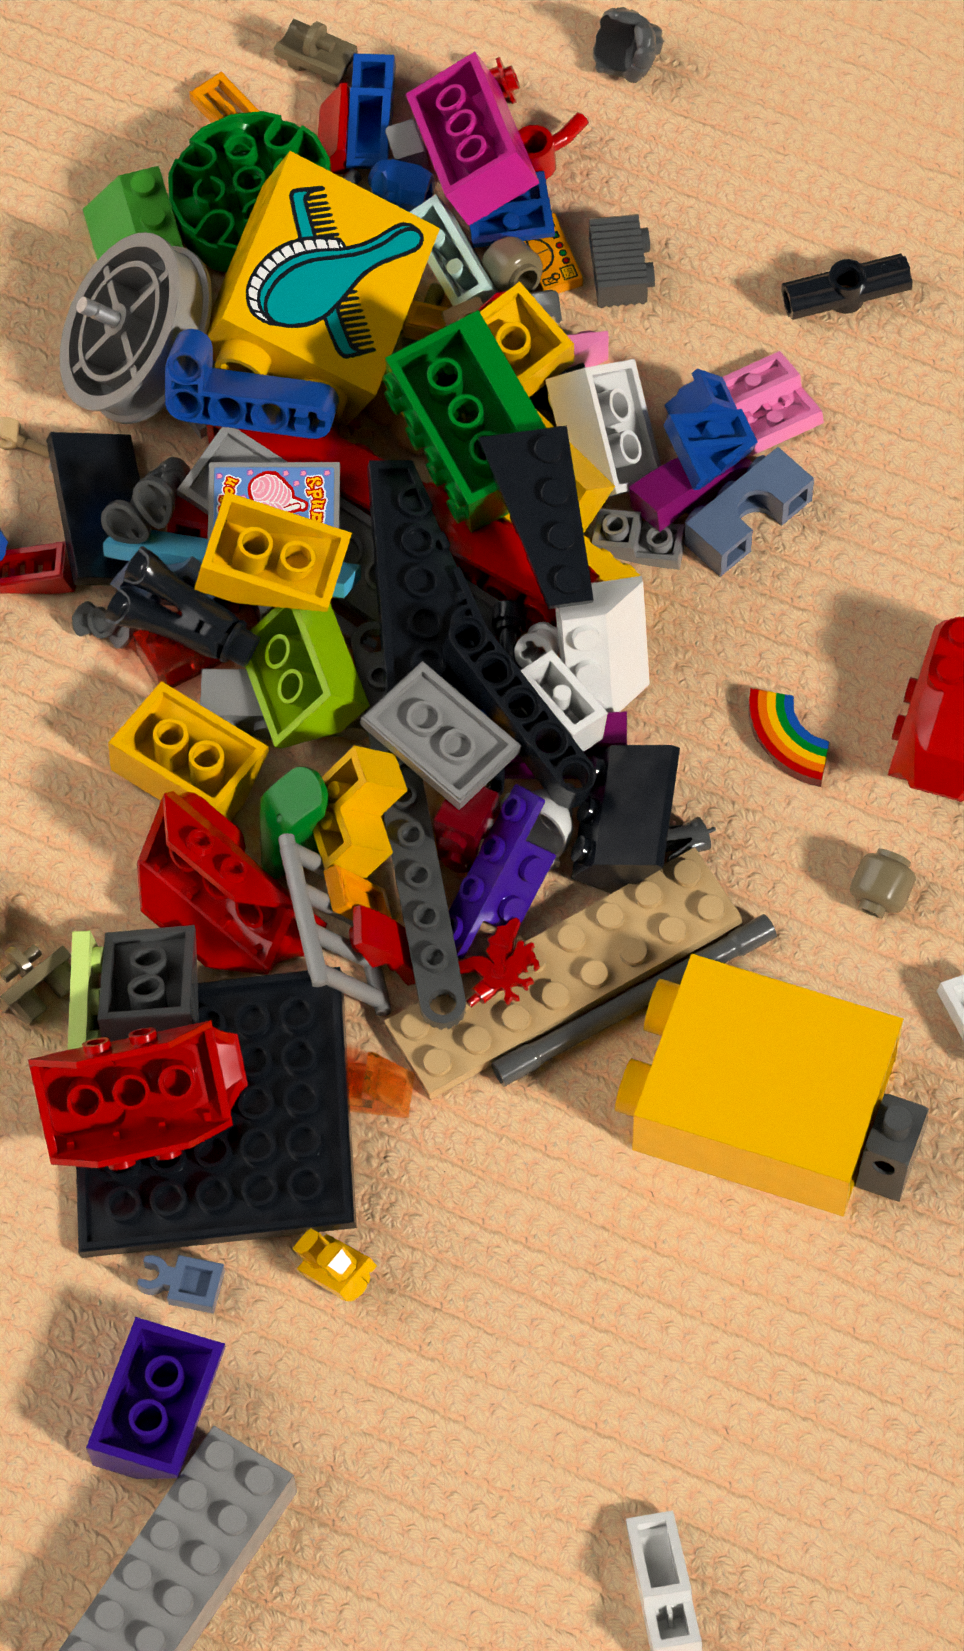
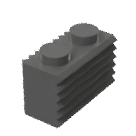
(619, 260)

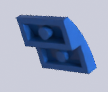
(523, 217)

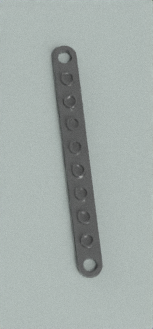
(415, 866)

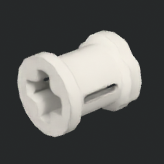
(543, 635)

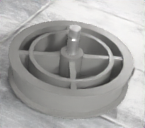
(127, 324)

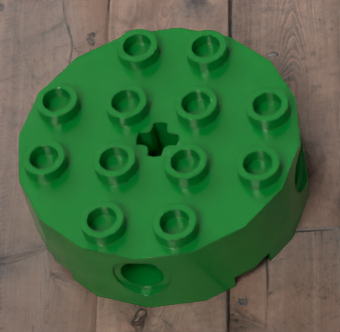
(222, 176)

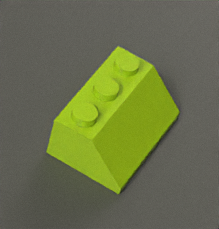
(304, 676)

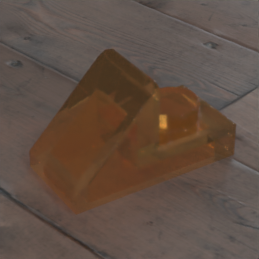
(380, 1087)

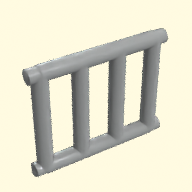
(315, 936)

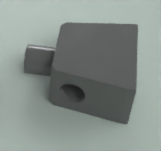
(894, 1140)

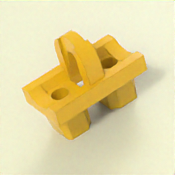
(334, 1265)

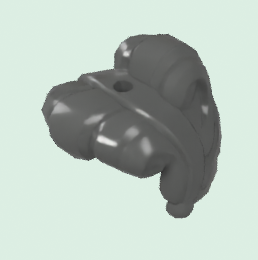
(626, 44)

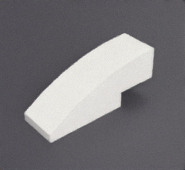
(663, 1583)

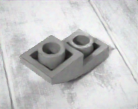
(638, 541)

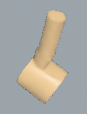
(10, 437)

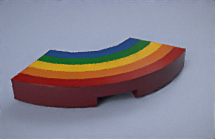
(785, 739)

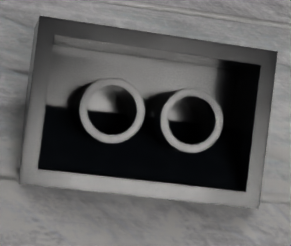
(625, 816)

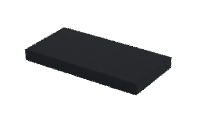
(88, 476)

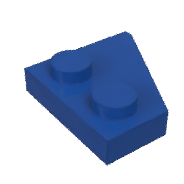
(709, 442)

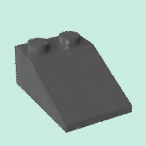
(148, 981)

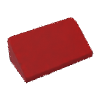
(334, 127)

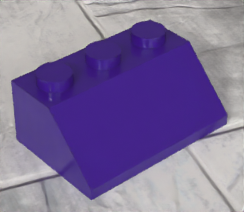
(154, 1401)

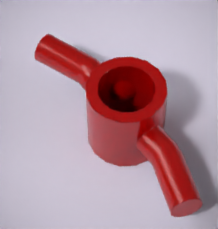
(542, 144)

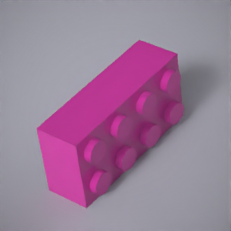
(472, 138)

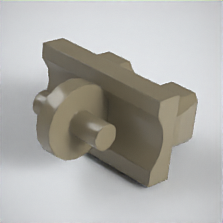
(316, 50)
(21, 997)

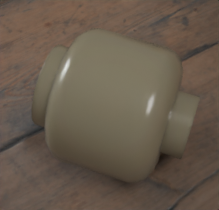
(512, 261)
(882, 883)

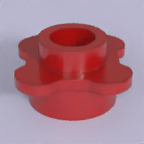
(506, 78)

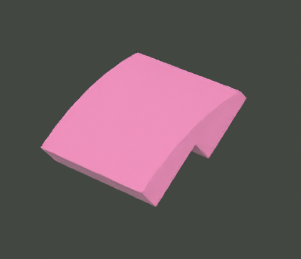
(773, 400)

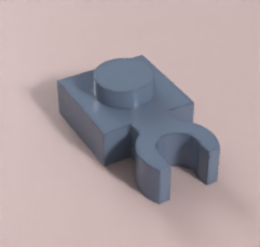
(190, 1283)

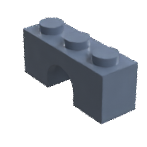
(770, 486)

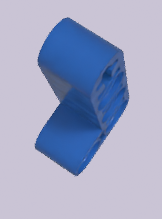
(301, 406)

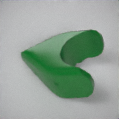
(294, 808)

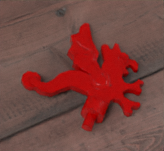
(500, 972)

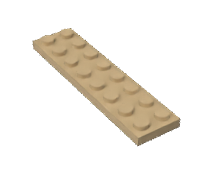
(580, 967)

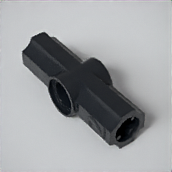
(867, 282)

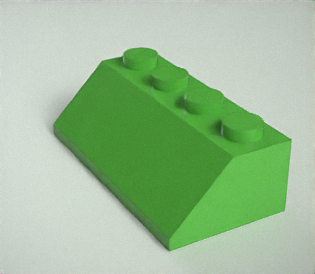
(131, 206)

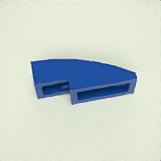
(370, 109)

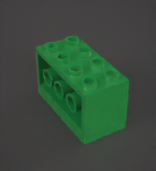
(451, 394)

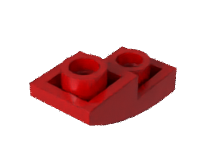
(381, 942)

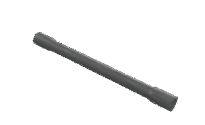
(533, 1055)

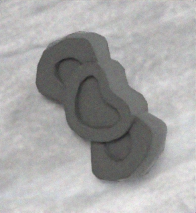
(91, 619)

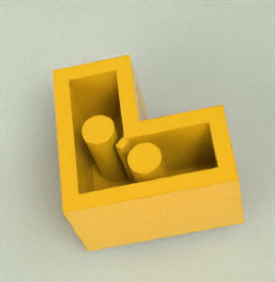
(358, 795)

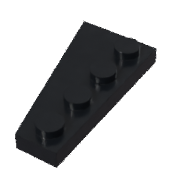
(541, 496)

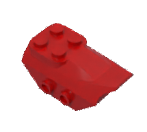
(933, 730)
(201, 876)
(138, 1095)

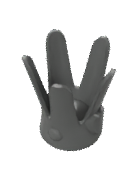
(688, 836)

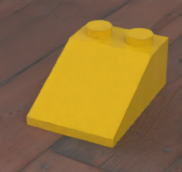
(271, 557)

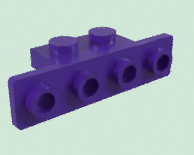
(504, 872)

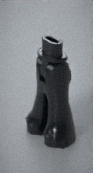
(204, 623)

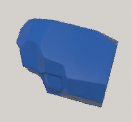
(401, 183)

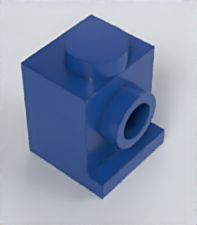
(704, 394)

